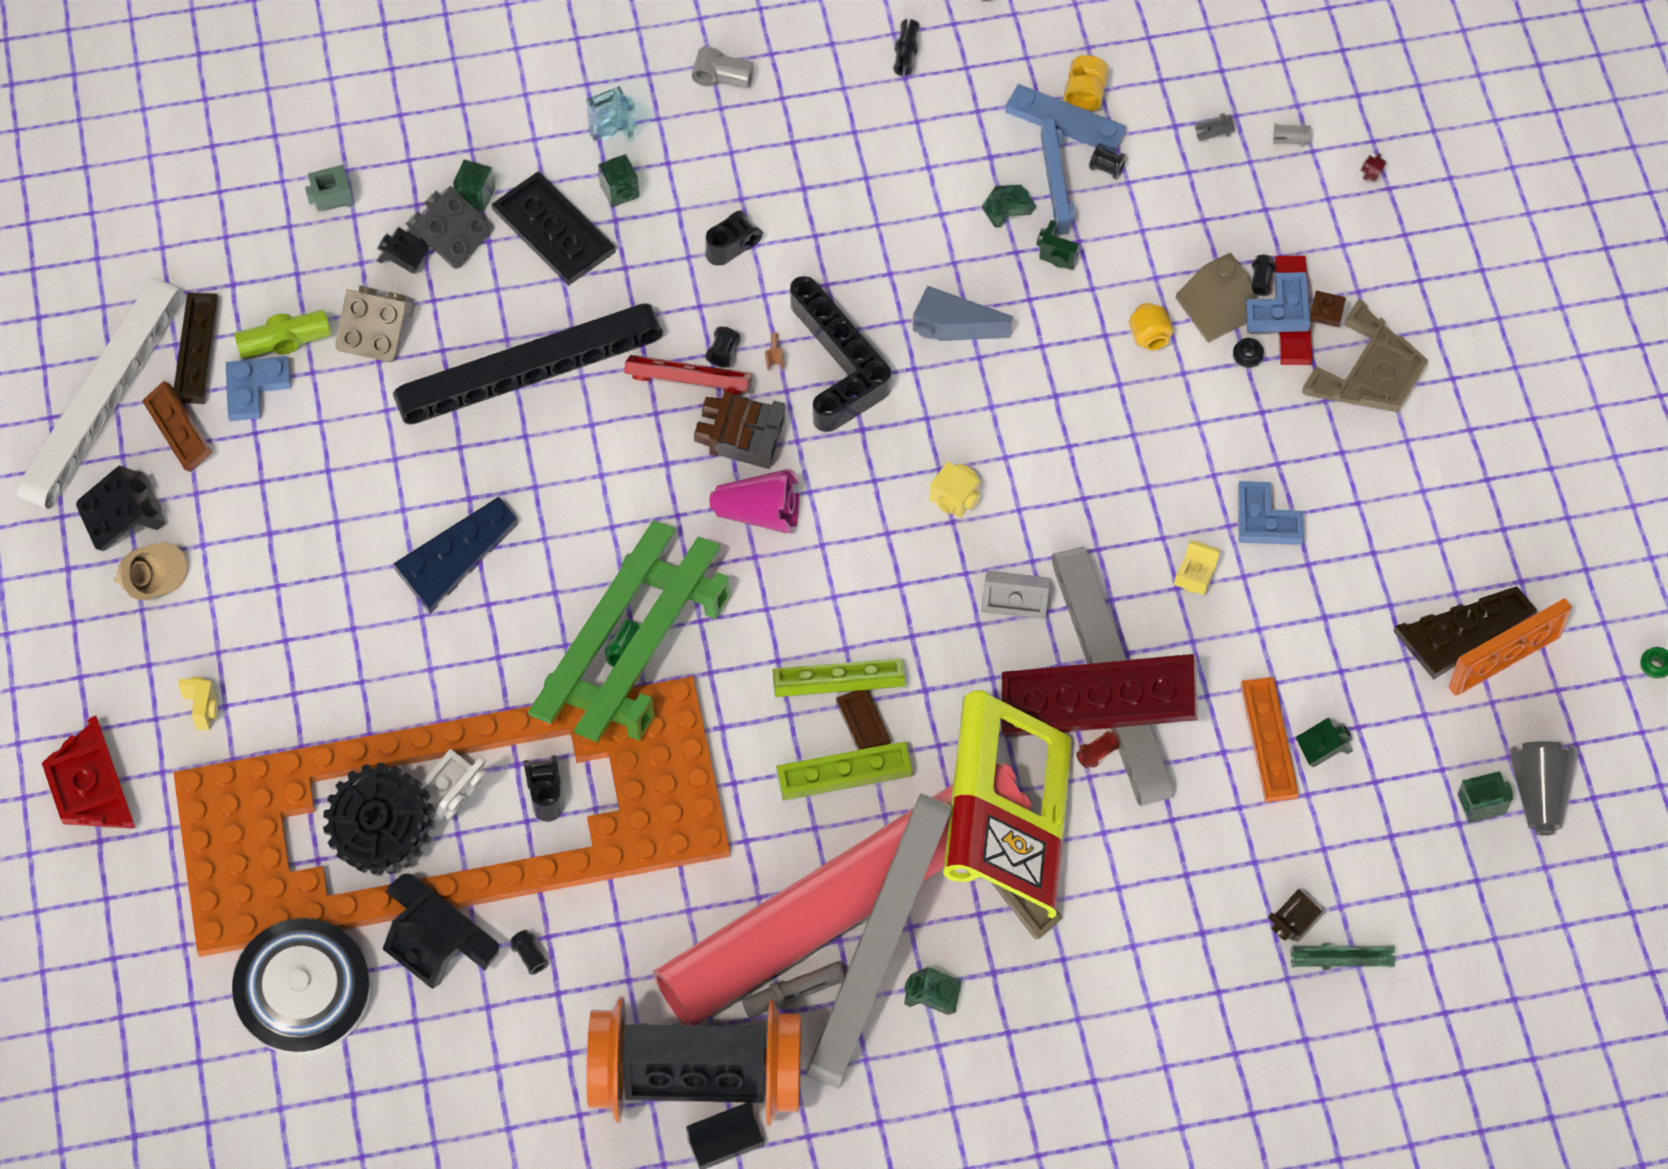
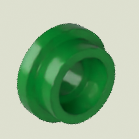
(1658, 655)

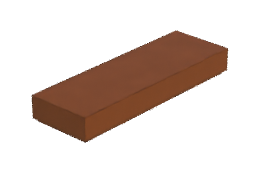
(177, 426)

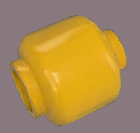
(1151, 326)

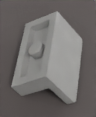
(1015, 594)

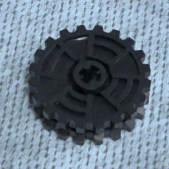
(383, 843)

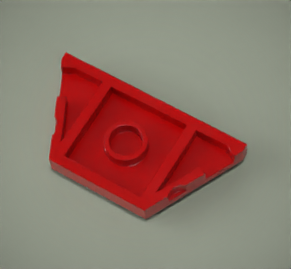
(87, 782)

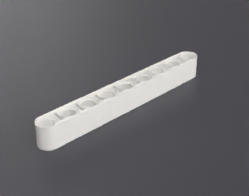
(100, 394)

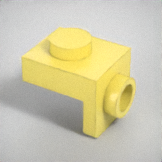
(1197, 567)
(205, 702)

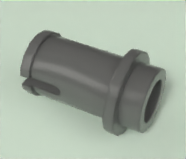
(1218, 126)

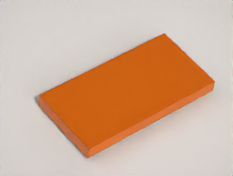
(1509, 647)

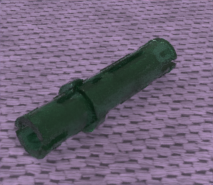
(1342, 956)

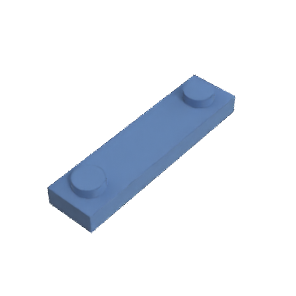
(1072, 120)
(1051, 141)

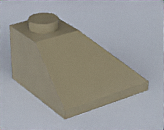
(1217, 297)

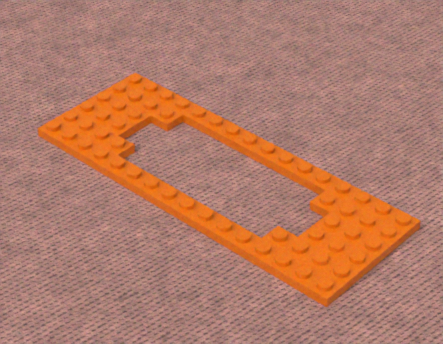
(239, 844)

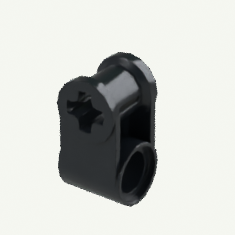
(734, 237)
(544, 782)

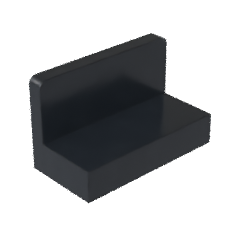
(724, 1136)

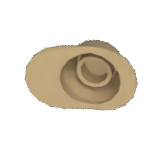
(152, 571)

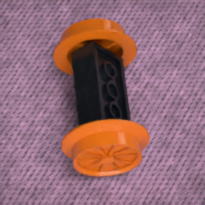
(693, 1062)

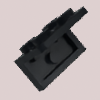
(118, 505)

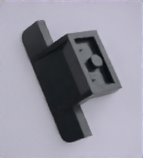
(433, 933)

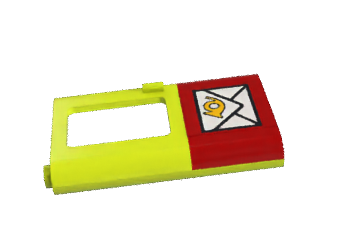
(993, 834)

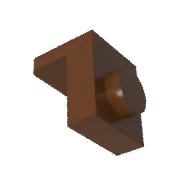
(1327, 308)

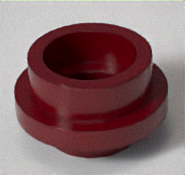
(1373, 167)

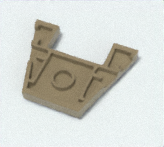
(1382, 373)

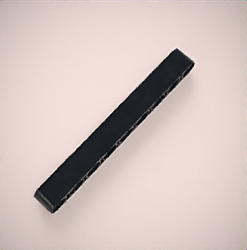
(527, 363)

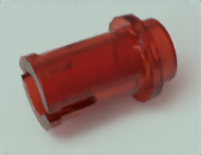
(1090, 754)

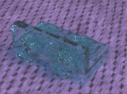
(610, 114)

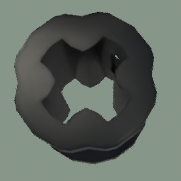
(1107, 161)
(722, 347)

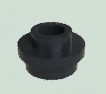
(1251, 346)

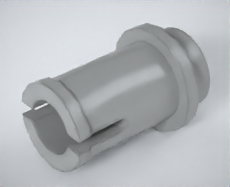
(1292, 134)

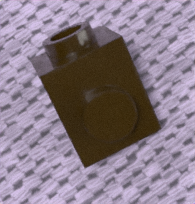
(1295, 917)

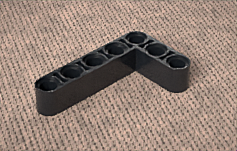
(844, 352)

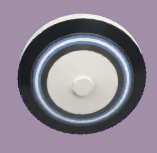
(301, 986)

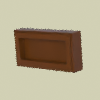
(862, 720)

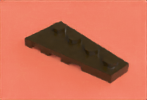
(1445, 637)

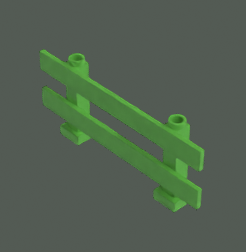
(678, 587)

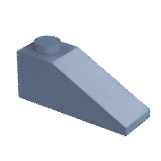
(956, 318)

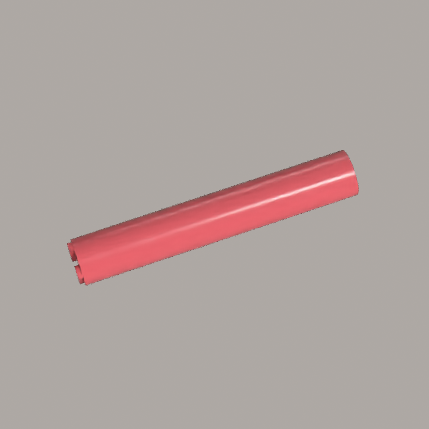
(796, 919)

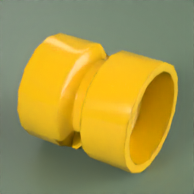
(1086, 82)

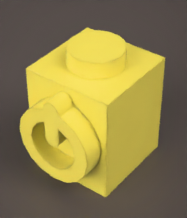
(955, 489)

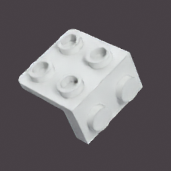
(450, 782)

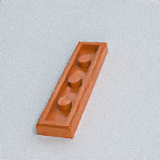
(1269, 739)

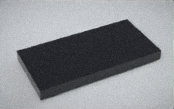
(553, 228)

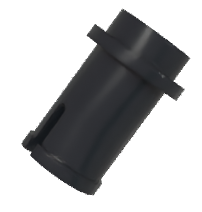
(1262, 275)
(525, 946)

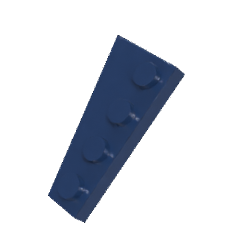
(445, 559)

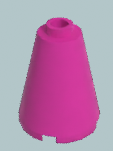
(759, 501)

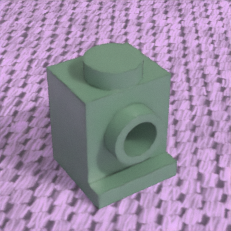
(329, 188)

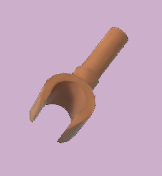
(774, 354)

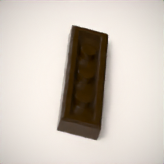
(196, 347)

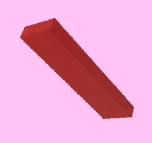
(1294, 346)

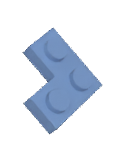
(1286, 312)
(250, 377)
(1260, 523)

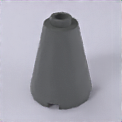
(1544, 783)

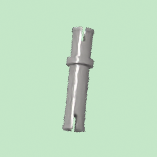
(793, 989)

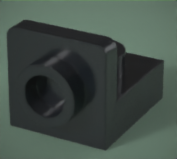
(402, 249)

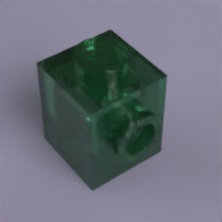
(618, 180)
(475, 183)
(1485, 796)

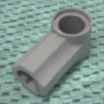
(714, 67)

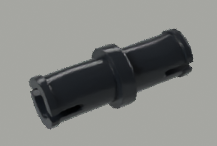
(906, 47)

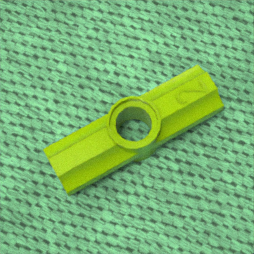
(282, 334)

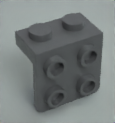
(450, 226)

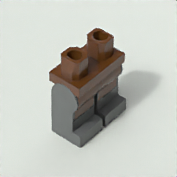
(741, 428)

